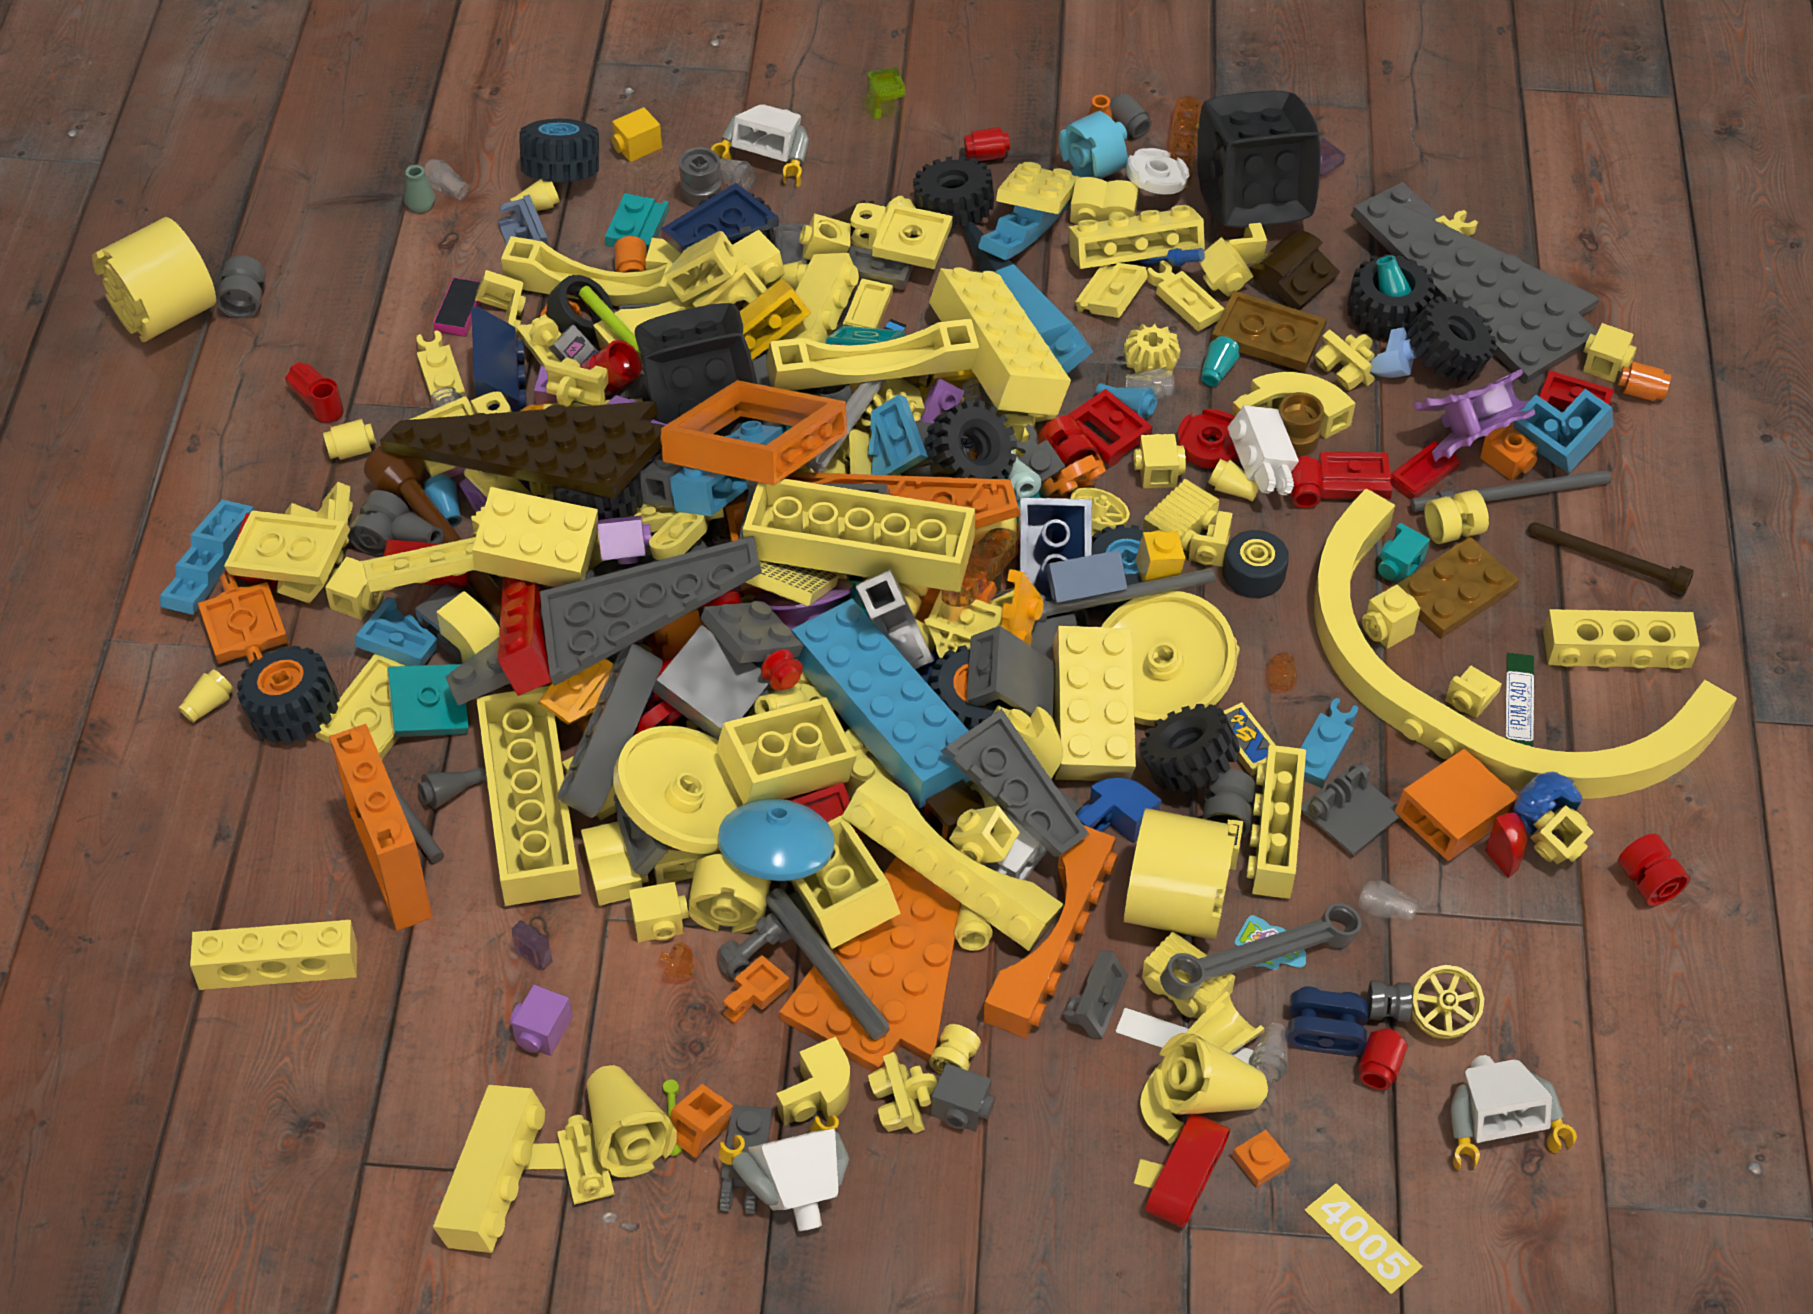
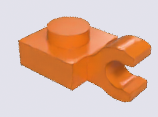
(756, 984)

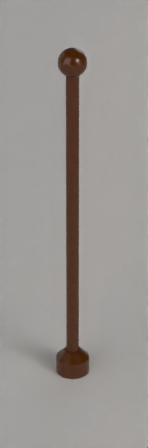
(403, 478)

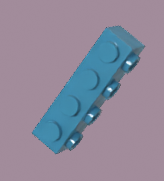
(708, 492)

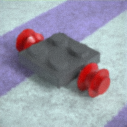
(755, 635)

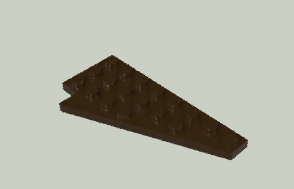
(567, 448)

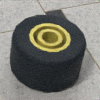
(1255, 563)

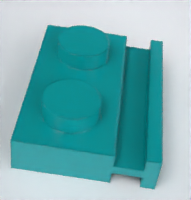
(638, 218)

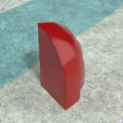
(1507, 843)

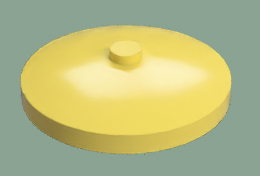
(1178, 653)
(675, 787)

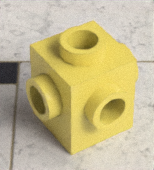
(1572, 829)
(984, 834)

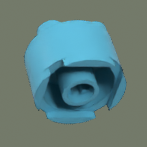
(1094, 146)

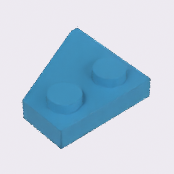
(894, 438)
(396, 636)

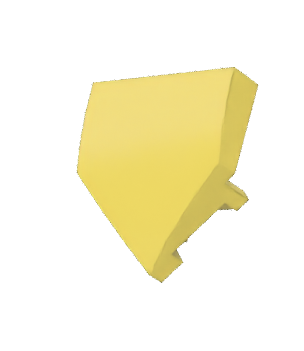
(956, 625)

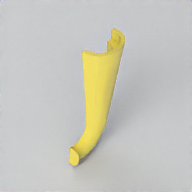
(1219, 1026)

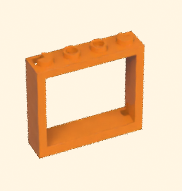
(814, 419)
(382, 827)

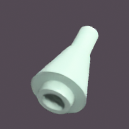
(1024, 480)

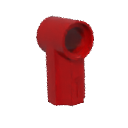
(316, 391)

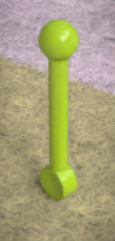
(671, 1089)

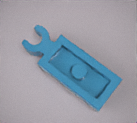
(1327, 742)

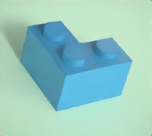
(1567, 435)

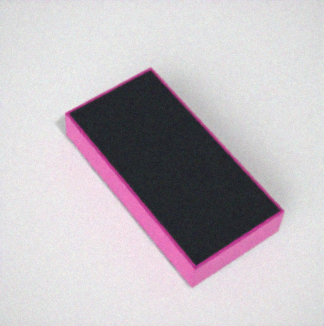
(455, 310)

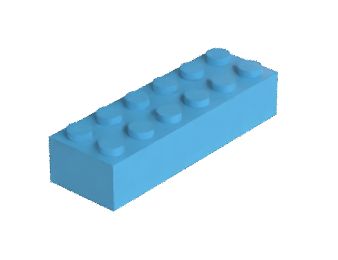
(881, 699)

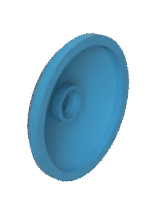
(776, 839)

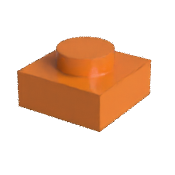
(1261, 1158)

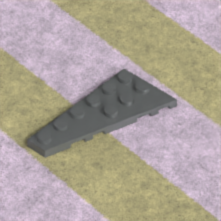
(616, 609)

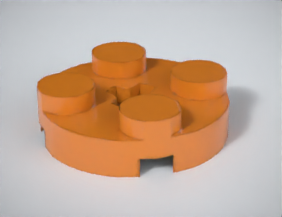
(1075, 476)

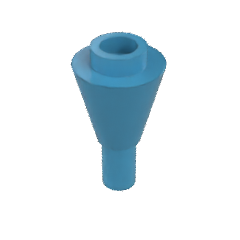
(1138, 399)

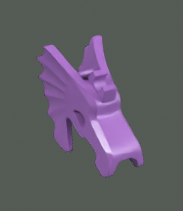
(1476, 413)

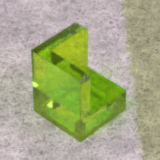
(882, 87)

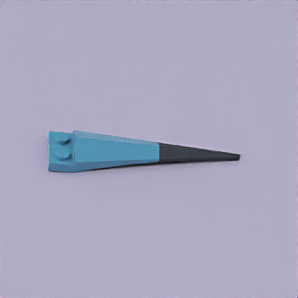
(1056, 330)

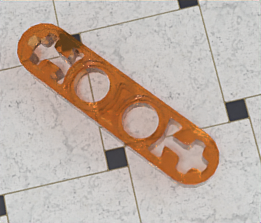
(1185, 142)
(984, 565)

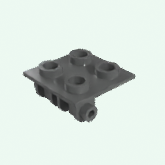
(1351, 809)

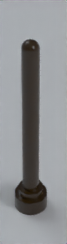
(1676, 578)

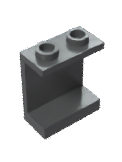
(1009, 671)

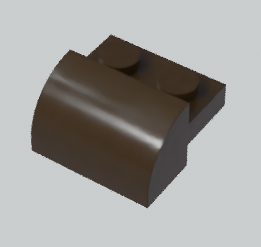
(1294, 269)

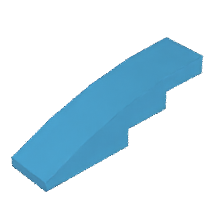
(1017, 231)
(205, 560)

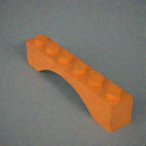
(1021, 989)

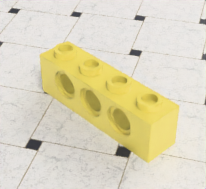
(1620, 638)
(274, 954)

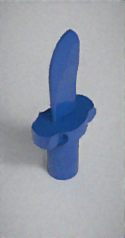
(1178, 257)

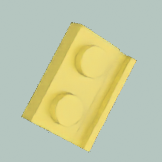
(1112, 289)

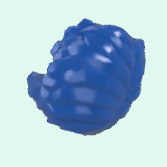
(1543, 794)

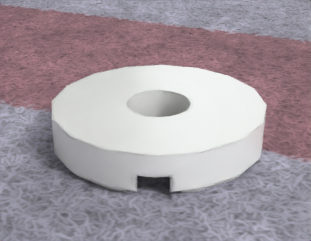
(1156, 171)

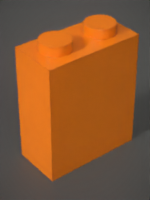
(1455, 804)

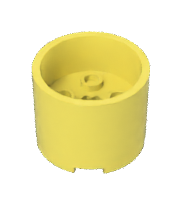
(154, 279)
(1180, 873)

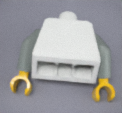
(768, 133)
(1502, 1103)
(793, 1170)

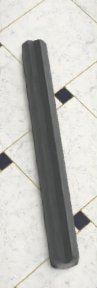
(827, 964)

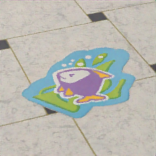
(1257, 928)

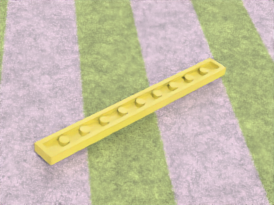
(457, 556)

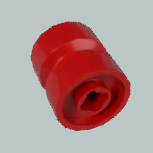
(621, 363)
(1067, 439)
(1656, 873)

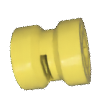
(956, 1048)

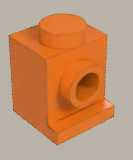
(1509, 451)
(700, 1119)

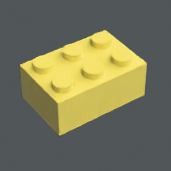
(534, 538)
(786, 751)
(848, 891)

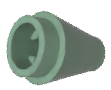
(418, 191)

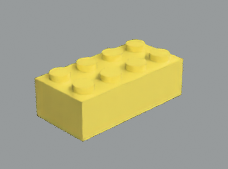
(1094, 702)

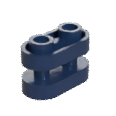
(1327, 1021)

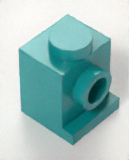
(1403, 554)

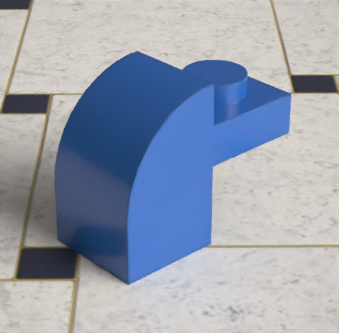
(1119, 805)

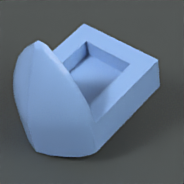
(1397, 358)

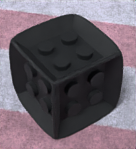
(1258, 158)
(694, 357)

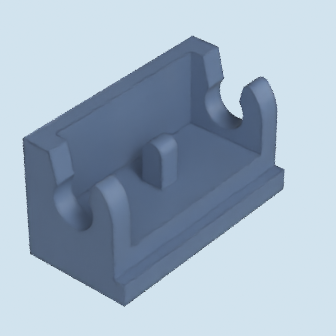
(523, 223)
(1086, 576)

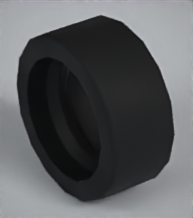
(561, 312)

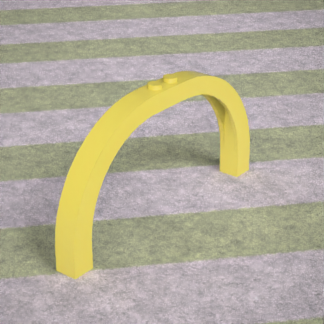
(1448, 732)

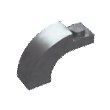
(894, 617)

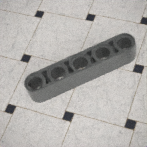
(609, 729)

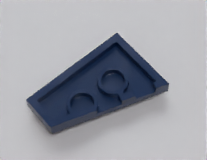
(729, 211)

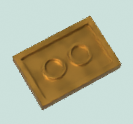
(1270, 330)
(1458, 586)

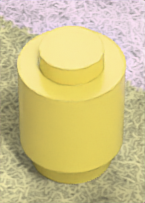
(349, 439)

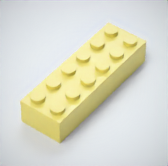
(1012, 356)
(861, 533)
(523, 786)

